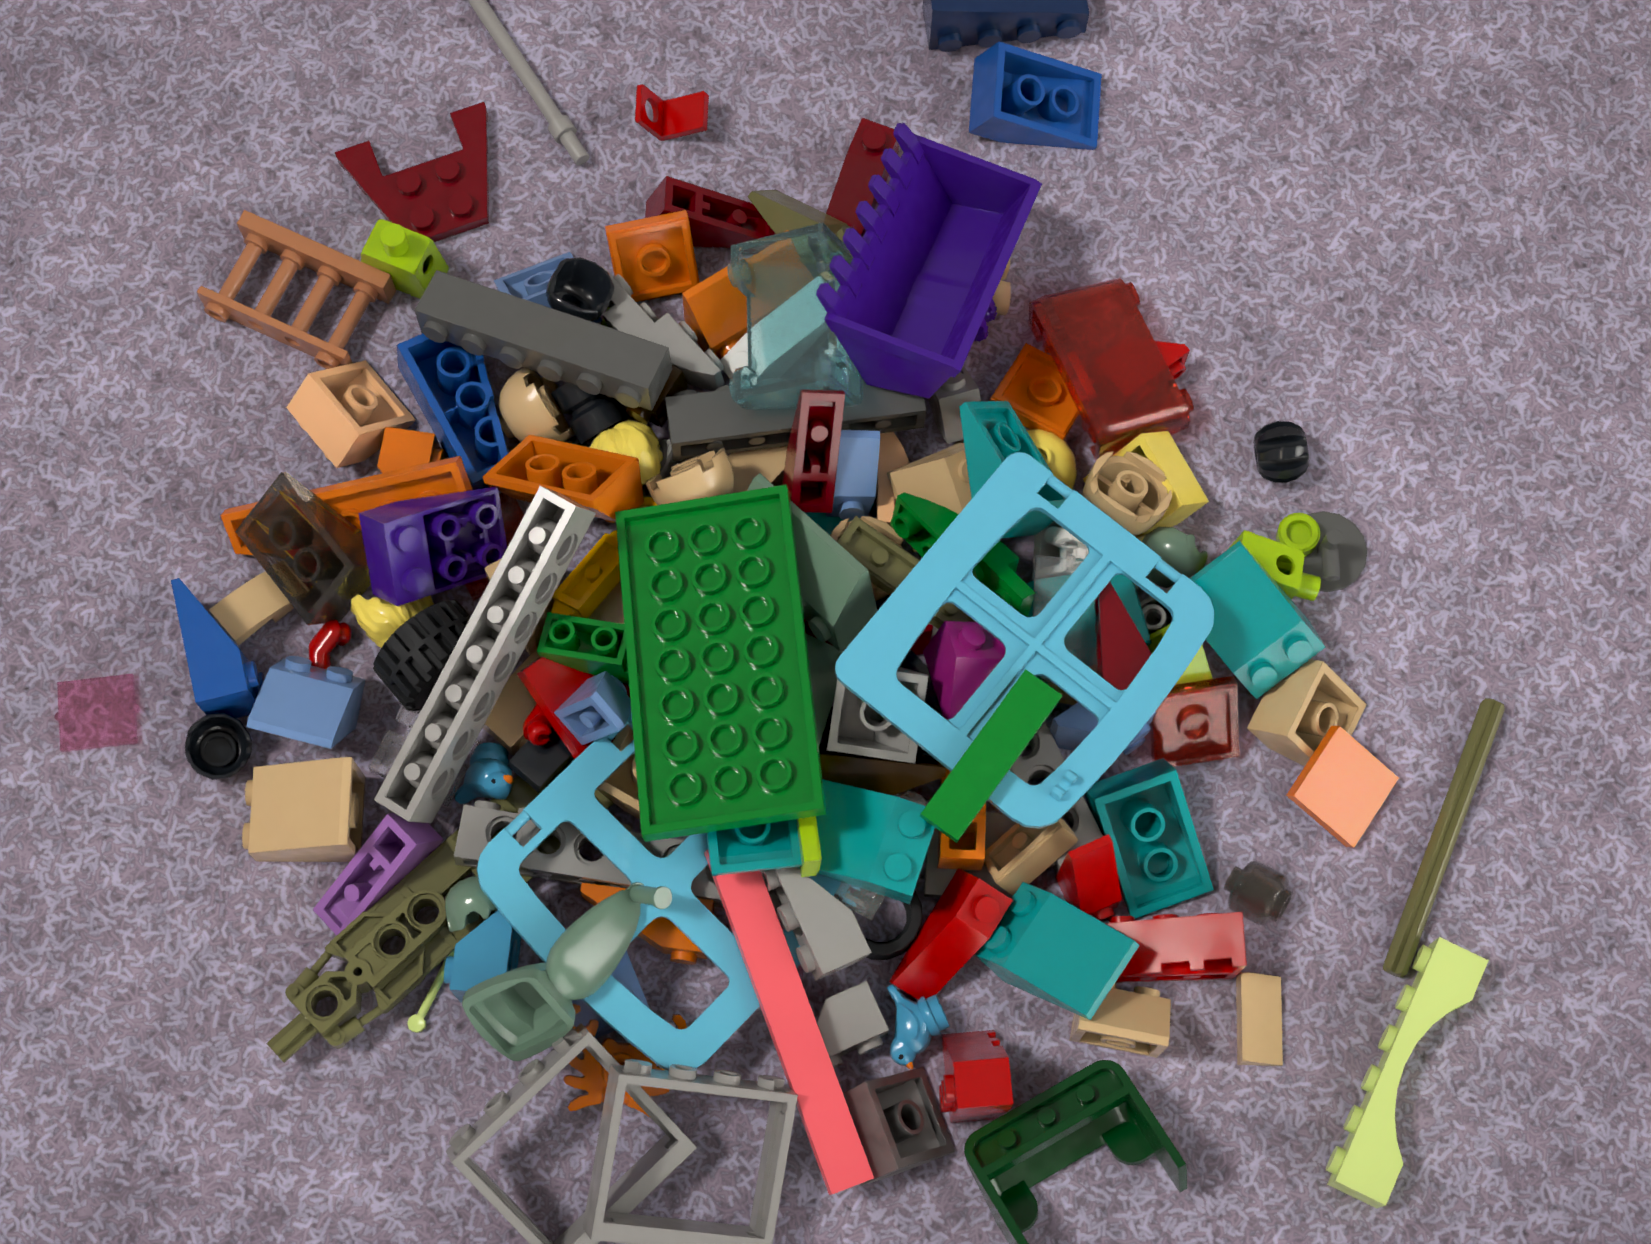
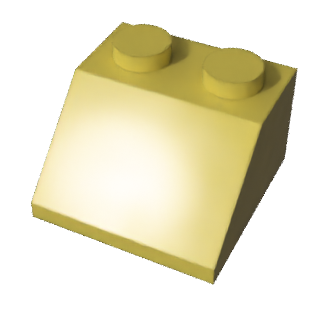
(1185, 489)

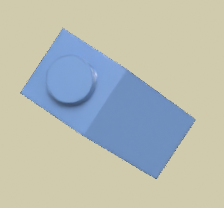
(856, 474)
(596, 708)

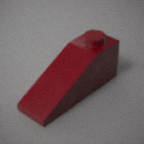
(860, 163)
(712, 216)
(814, 450)
(1118, 642)

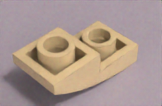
(251, 607)

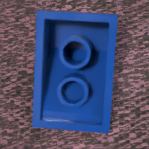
(1034, 99)
(217, 668)

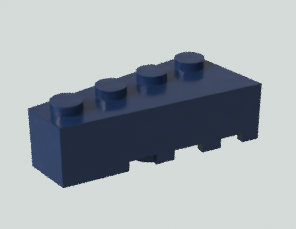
(986, 22)

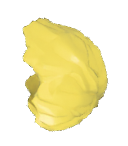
(633, 440)
(382, 618)

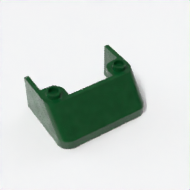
(1058, 1129)

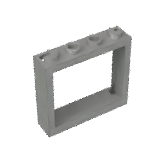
(622, 1195)
(645, 1229)

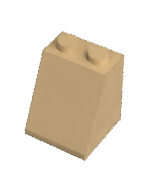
(305, 811)

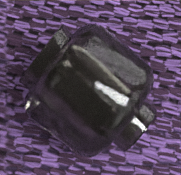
(1258, 892)

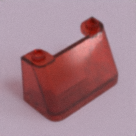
(1109, 363)

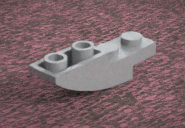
(625, 315)

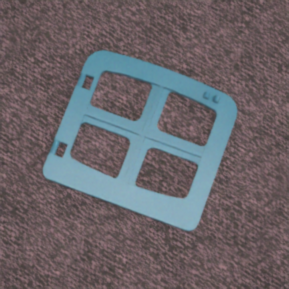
(1030, 643)
(573, 800)

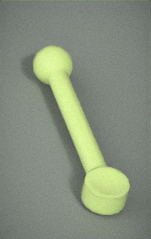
(416, 1022)

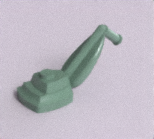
(533, 1004)

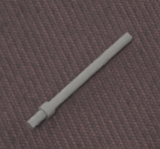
(559, 125)

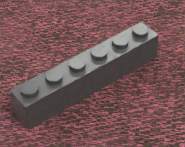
(544, 340)
(716, 421)

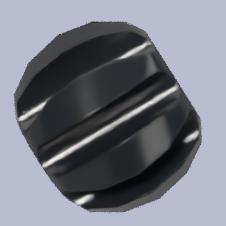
(1281, 451)

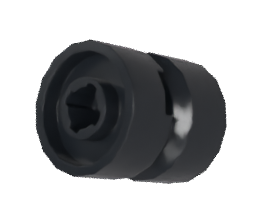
(589, 412)

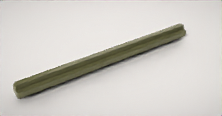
(1443, 838)

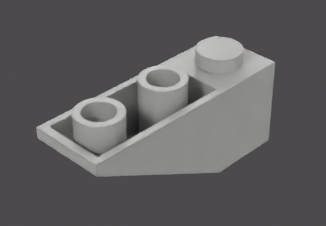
(821, 923)

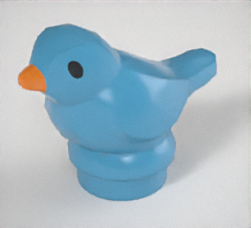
(487, 775)
(914, 1026)

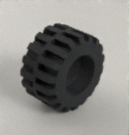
(419, 651)

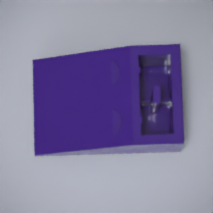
(432, 543)

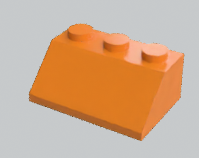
(716, 313)
(587, 475)

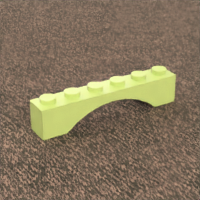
(1371, 1154)

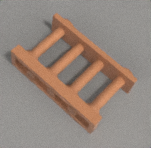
(297, 252)

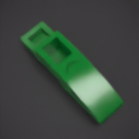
(924, 522)
(585, 645)

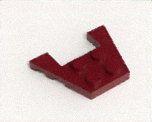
(437, 195)

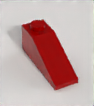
(1091, 878)
(950, 935)

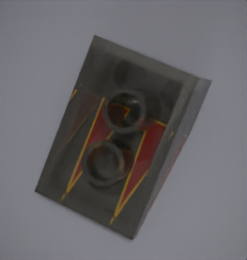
(307, 550)

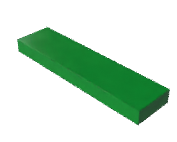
(990, 756)

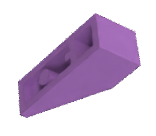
(376, 868)

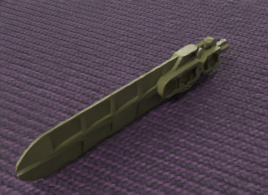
(363, 941)

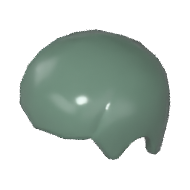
(1177, 551)
(465, 904)

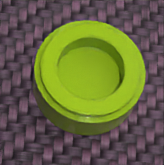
(1299, 532)

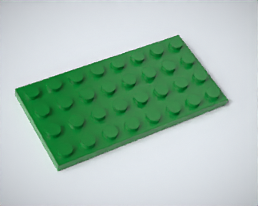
(718, 664)

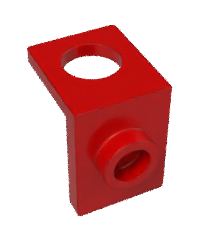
(673, 116)

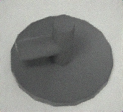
(1339, 552)

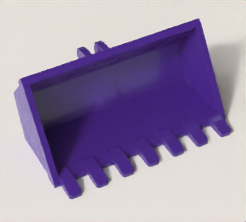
(925, 263)

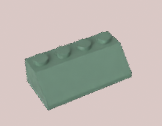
(832, 582)

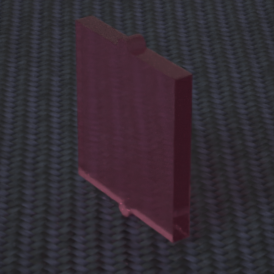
(97, 712)

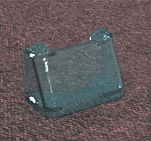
(785, 320)

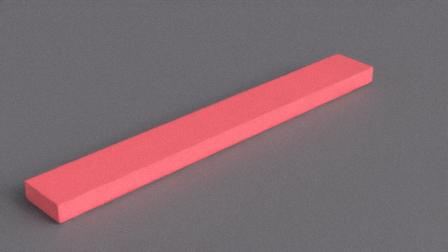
(793, 1030)

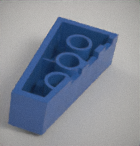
(456, 402)

